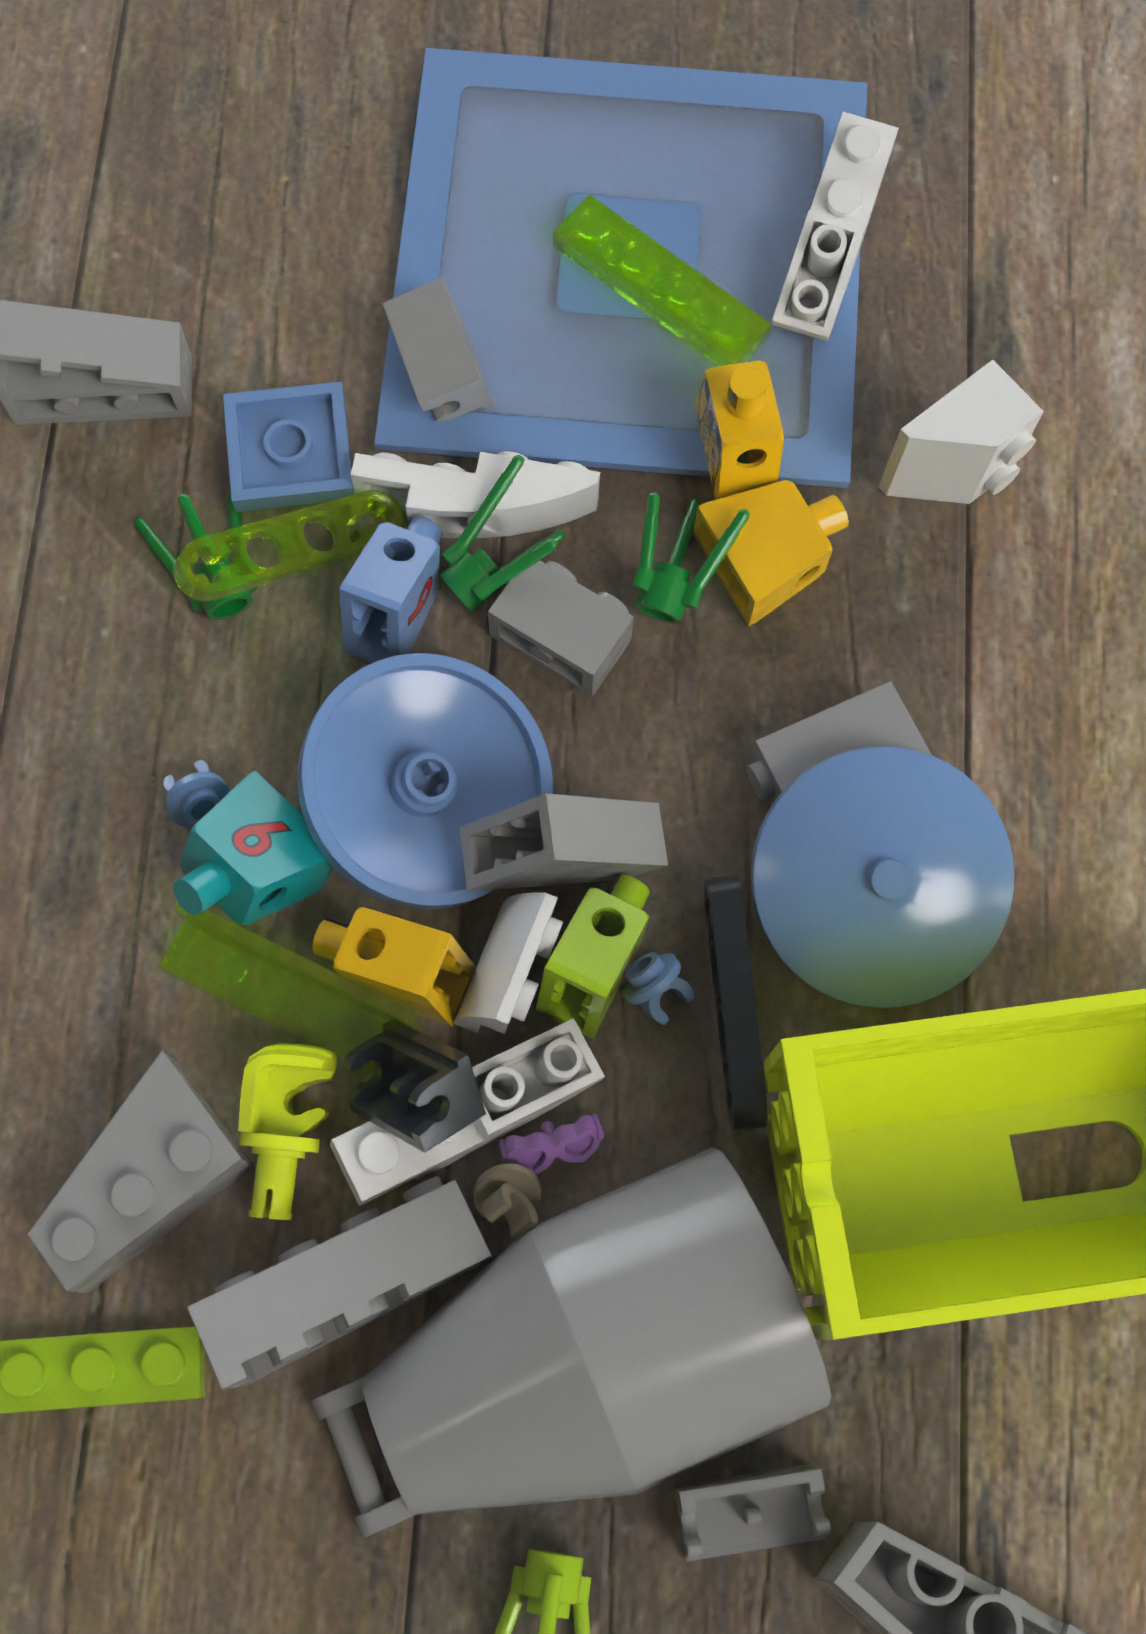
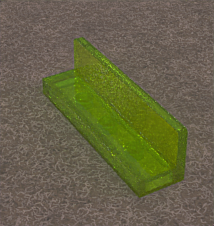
(279, 985)

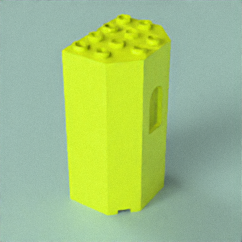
(906, 1171)

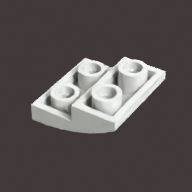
(500, 979)

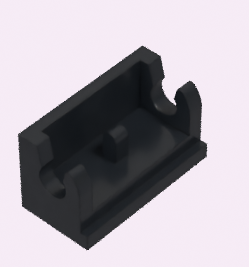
(418, 1086)

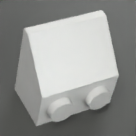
(964, 441)

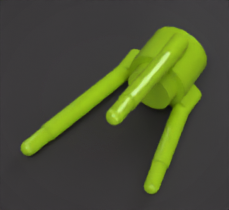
(551, 1584)

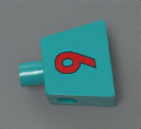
(250, 856)

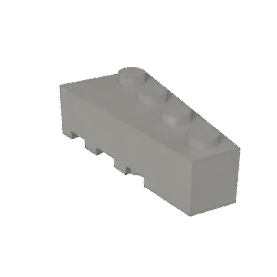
(338, 1285)

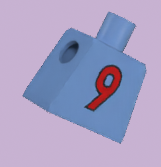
(390, 589)

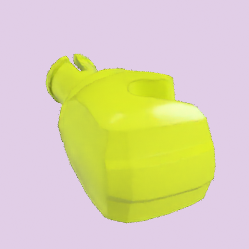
(271, 1125)

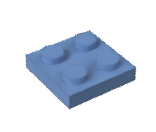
(288, 446)

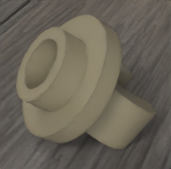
(509, 1196)

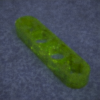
(288, 538)

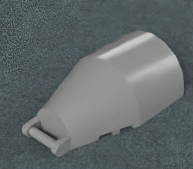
(591, 1357)

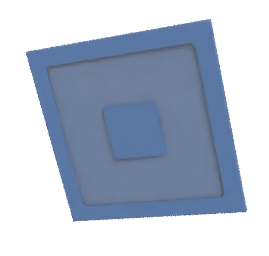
(575, 370)

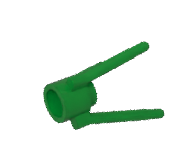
(476, 575)
(667, 588)
(214, 609)

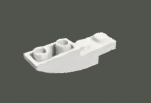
(835, 227)
(450, 496)
(513, 1090)

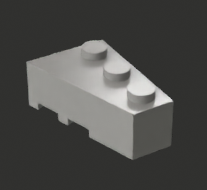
(90, 366)
(139, 1179)

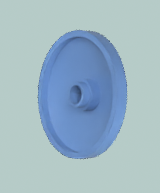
(406, 762)
(882, 876)

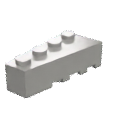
(909, 1589)

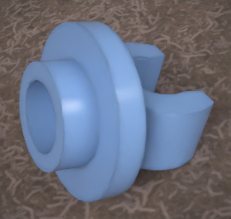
(194, 794)
(650, 978)

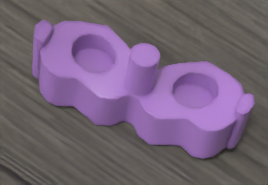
(568, 1142)

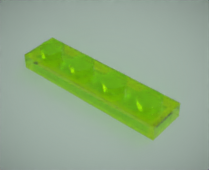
(660, 284)

